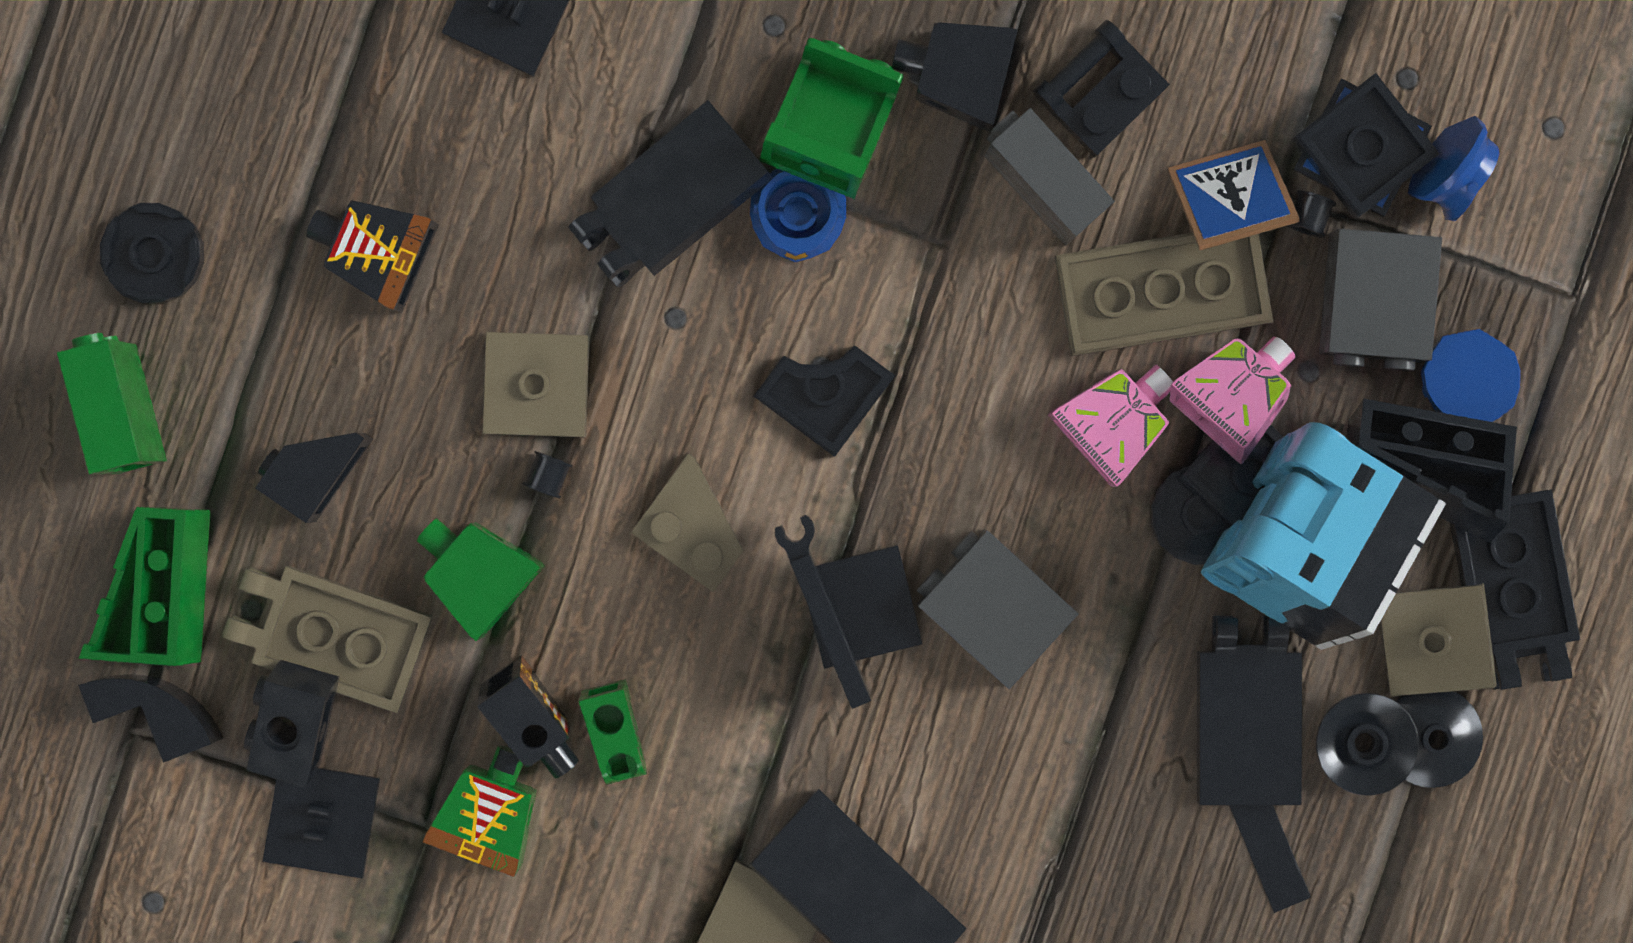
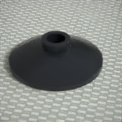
(1461, 733)
(1391, 751)

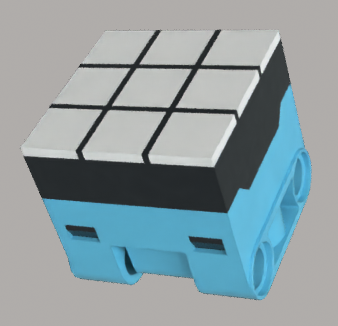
(1324, 537)

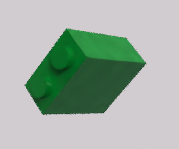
(111, 405)

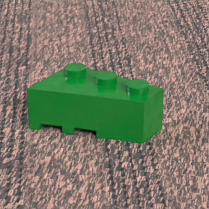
(157, 591)

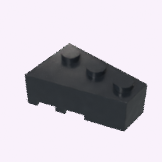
(1448, 455)

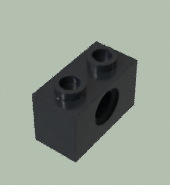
(307, 700)

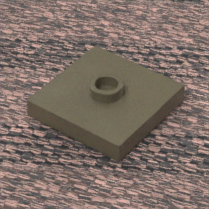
(536, 384)
(1438, 641)

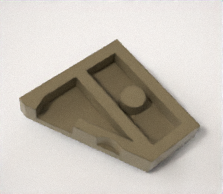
(690, 527)

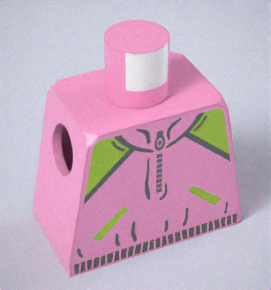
(1235, 393)
(1115, 421)

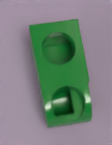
(613, 731)

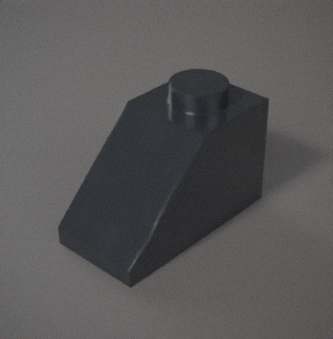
(310, 473)

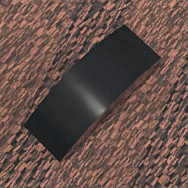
(173, 715)

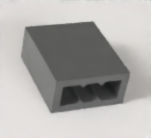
(1046, 174)
(1380, 298)
(995, 607)

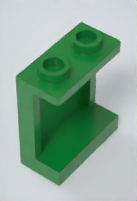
(832, 117)

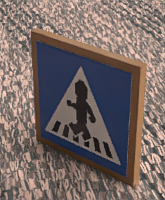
(1233, 195)

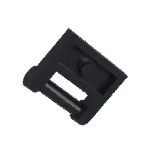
(1113, 101)

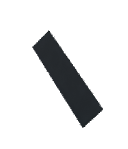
(1271, 855)

